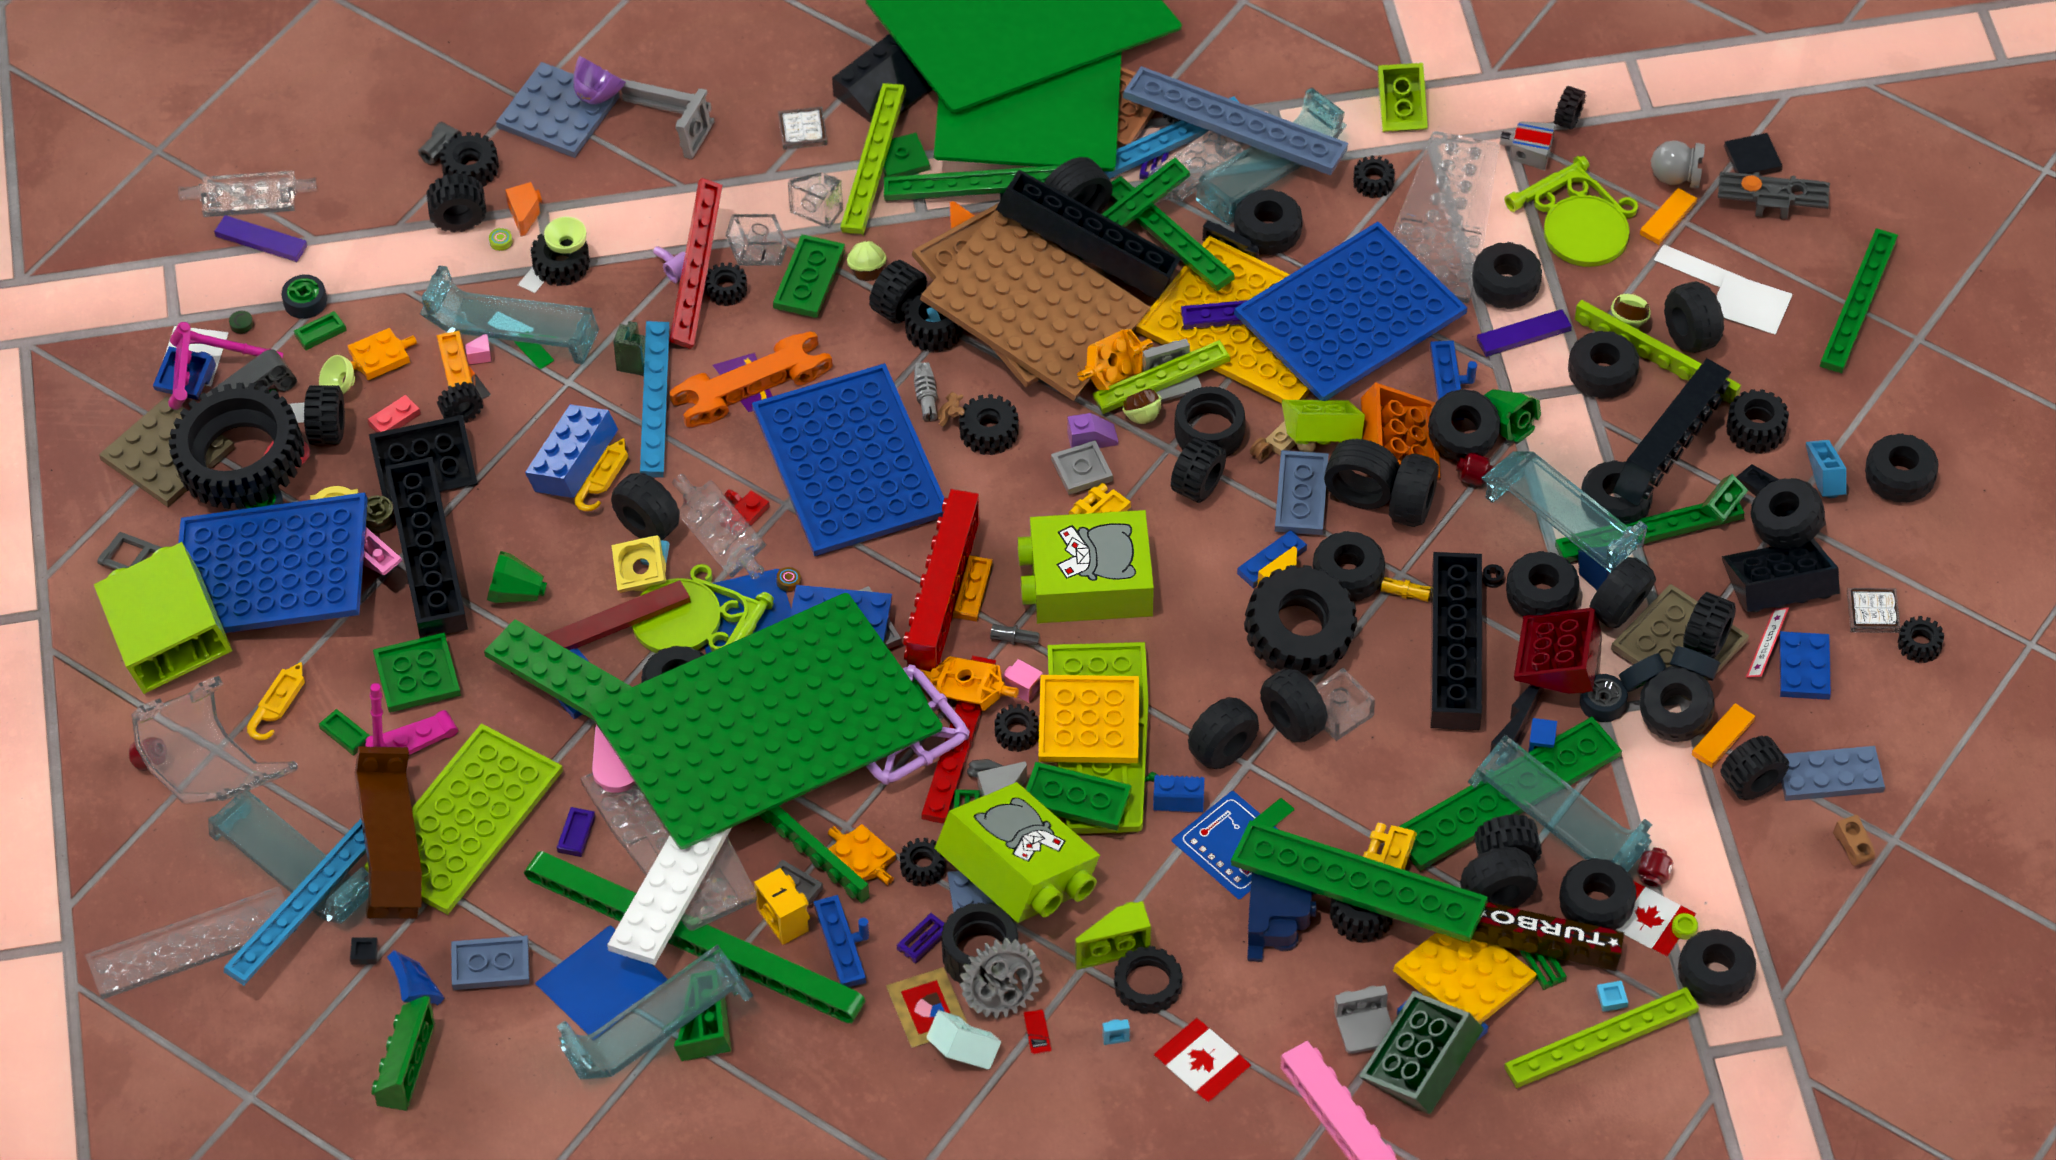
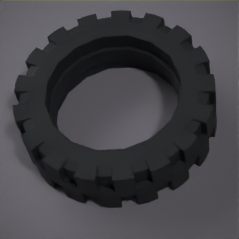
(1144, 1002)

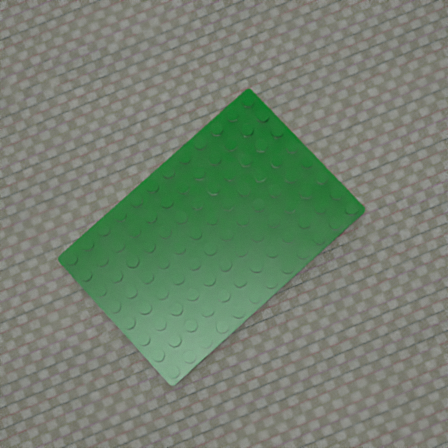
(999, 46)
(1039, 123)
(764, 720)

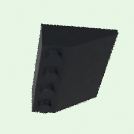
(862, 80)
(441, 439)
(1781, 576)

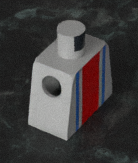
(1530, 143)

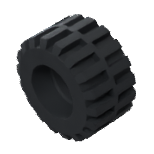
(456, 202)
(895, 288)
(929, 334)
(324, 414)
(1757, 435)
(1198, 469)
(1709, 625)
(1754, 767)
(1510, 832)
(1356, 923)

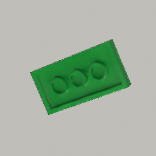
(809, 276)
(1079, 795)

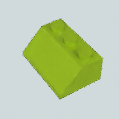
(1322, 421)

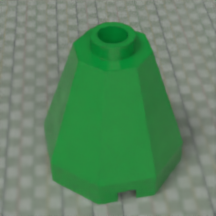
(1516, 413)
(515, 581)

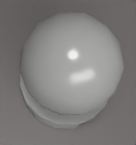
(1677, 162)

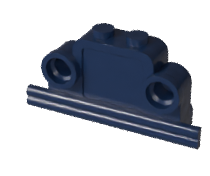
(1276, 915)

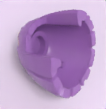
(593, 83)

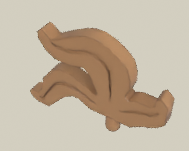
(950, 408)

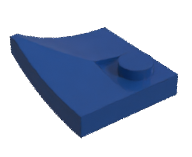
(413, 979)

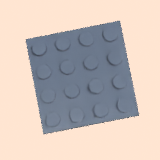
(552, 113)

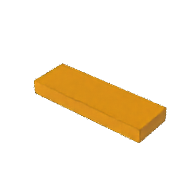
(1668, 216)
(454, 358)
(972, 588)
(1723, 735)

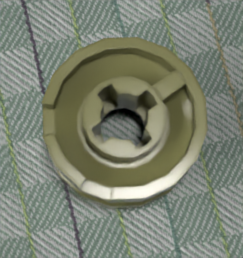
(379, 514)

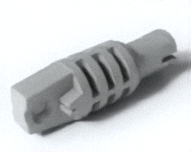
(925, 390)

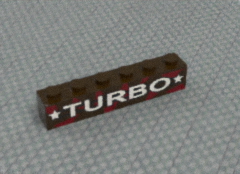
(1550, 936)

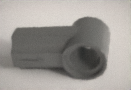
(431, 149)

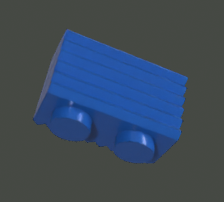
(1178, 793)

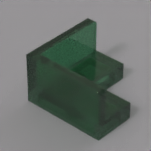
(629, 349)

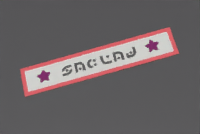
(1767, 642)

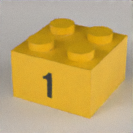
(782, 905)

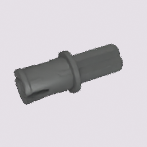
(1013, 635)

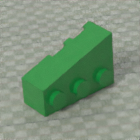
(705, 1034)

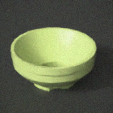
(563, 229)
(334, 372)

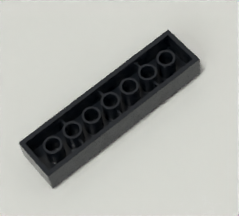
(1087, 234)
(1673, 432)
(426, 547)
(1456, 641)

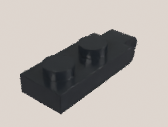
(1229, 237)

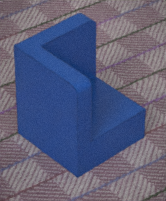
(1542, 733)

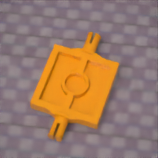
(380, 353)
(863, 853)

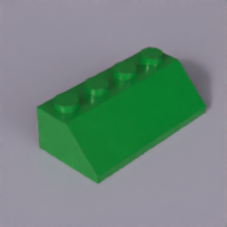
(404, 1054)

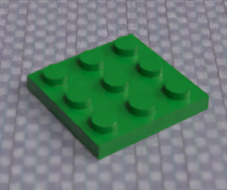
(416, 672)

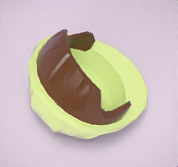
(866, 260)
(1631, 310)
(1142, 406)

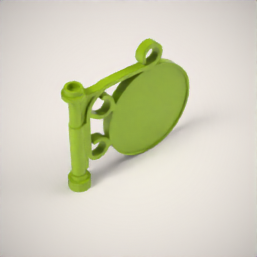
(1583, 226)
(700, 619)

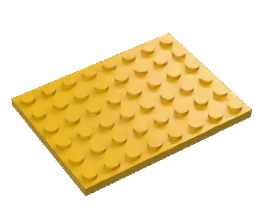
(1250, 359)

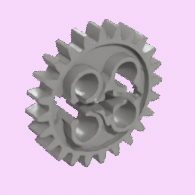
(993, 997)

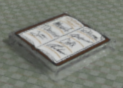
(802, 128)
(1873, 610)

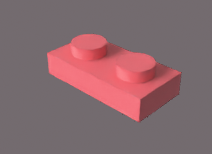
(394, 415)

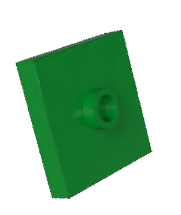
(906, 157)

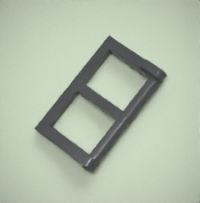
(104, 558)

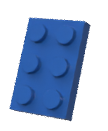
(1804, 665)

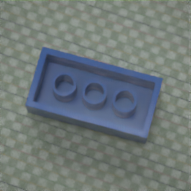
(571, 451)

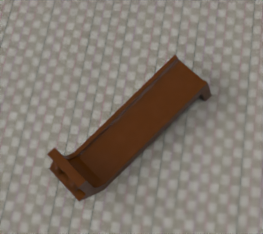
(388, 833)

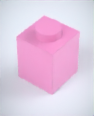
(1024, 678)

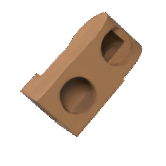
(1854, 840)

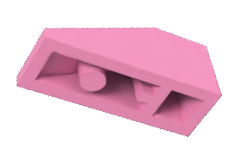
(378, 555)

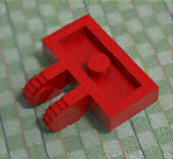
(750, 506)

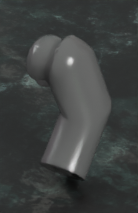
(981, 765)

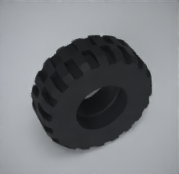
(1310, 590)

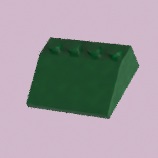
(1422, 1051)

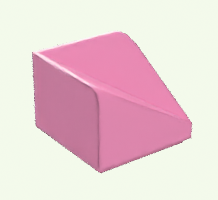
(478, 350)

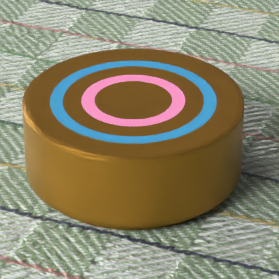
(788, 578)

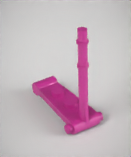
(181, 339)
(415, 735)

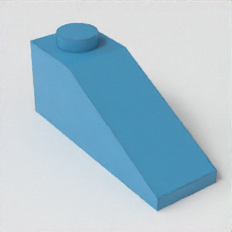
(1827, 468)

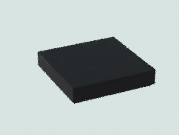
(1753, 155)

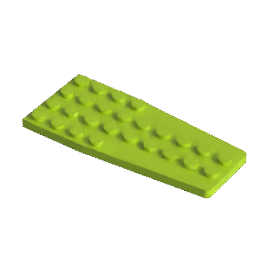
(1109, 660)

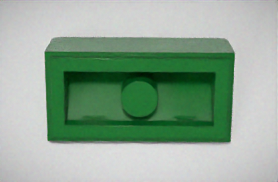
(1724, 498)

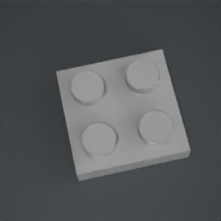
(1082, 467)

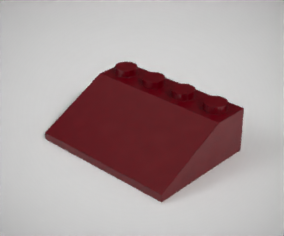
(1559, 650)

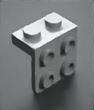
(1158, 355)
(1362, 1018)

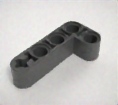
(263, 370)

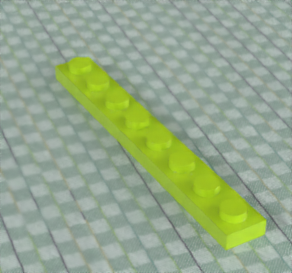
(873, 159)
(1646, 346)
(1601, 1037)

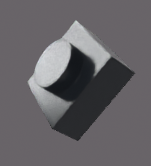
(364, 951)

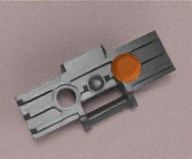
(1773, 191)

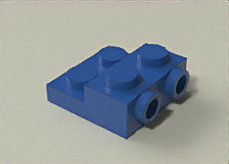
(200, 368)

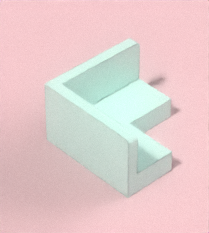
(963, 1042)

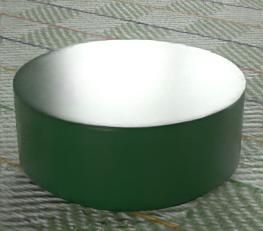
(241, 322)

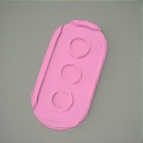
(608, 768)

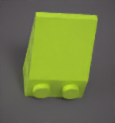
(1402, 97)
(1113, 936)

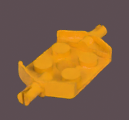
(1125, 356)
(982, 688)

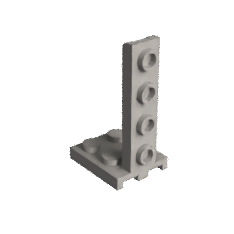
(695, 119)

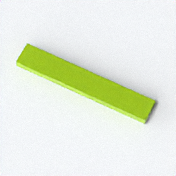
(1163, 375)

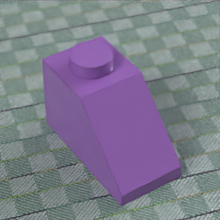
(1089, 428)

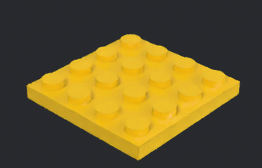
(1089, 719)
(1465, 974)

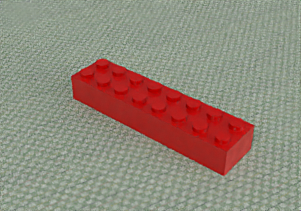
(942, 581)

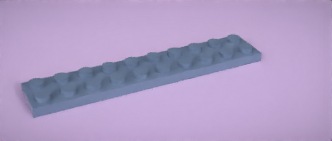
(1235, 120)

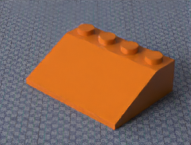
(1398, 422)

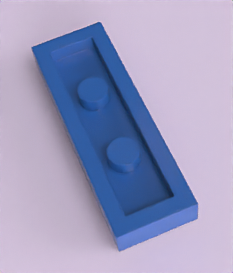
(1249, 570)

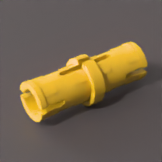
(1406, 589)

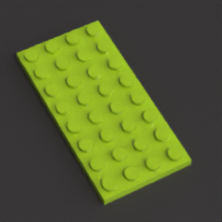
(475, 811)

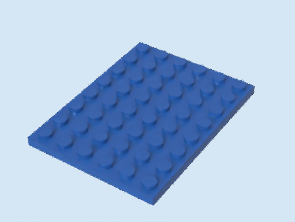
(1350, 311)
(849, 459)
(281, 561)

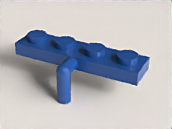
(1446, 369)
(841, 940)

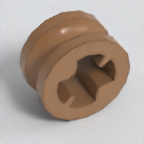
(1261, 449)

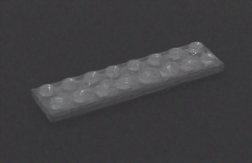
(181, 944)

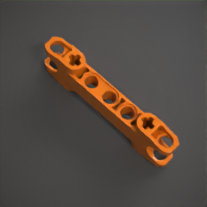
(716, 394)

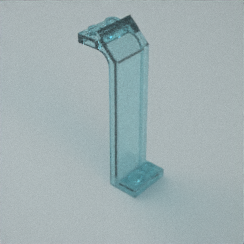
(1256, 169)
(508, 317)
(1565, 507)
(1560, 806)
(285, 853)
(653, 1016)

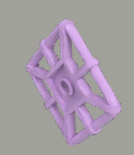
(955, 736)

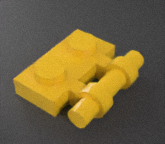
(1106, 502)
(1396, 847)

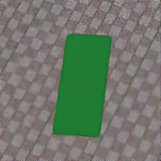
(535, 353)
(1274, 813)

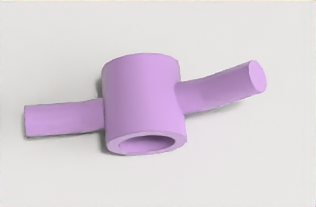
(673, 264)

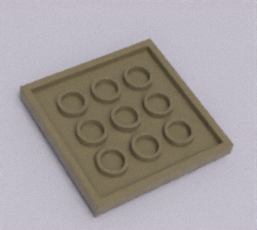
(145, 455)
(1663, 627)

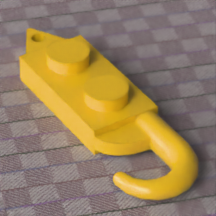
(602, 474)
(277, 699)

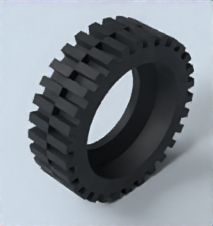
(225, 412)

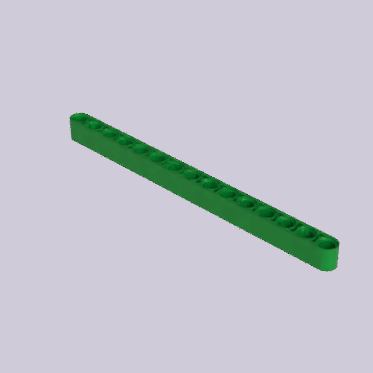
(748, 959)

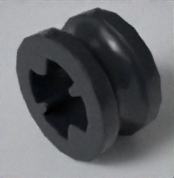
(1493, 582)

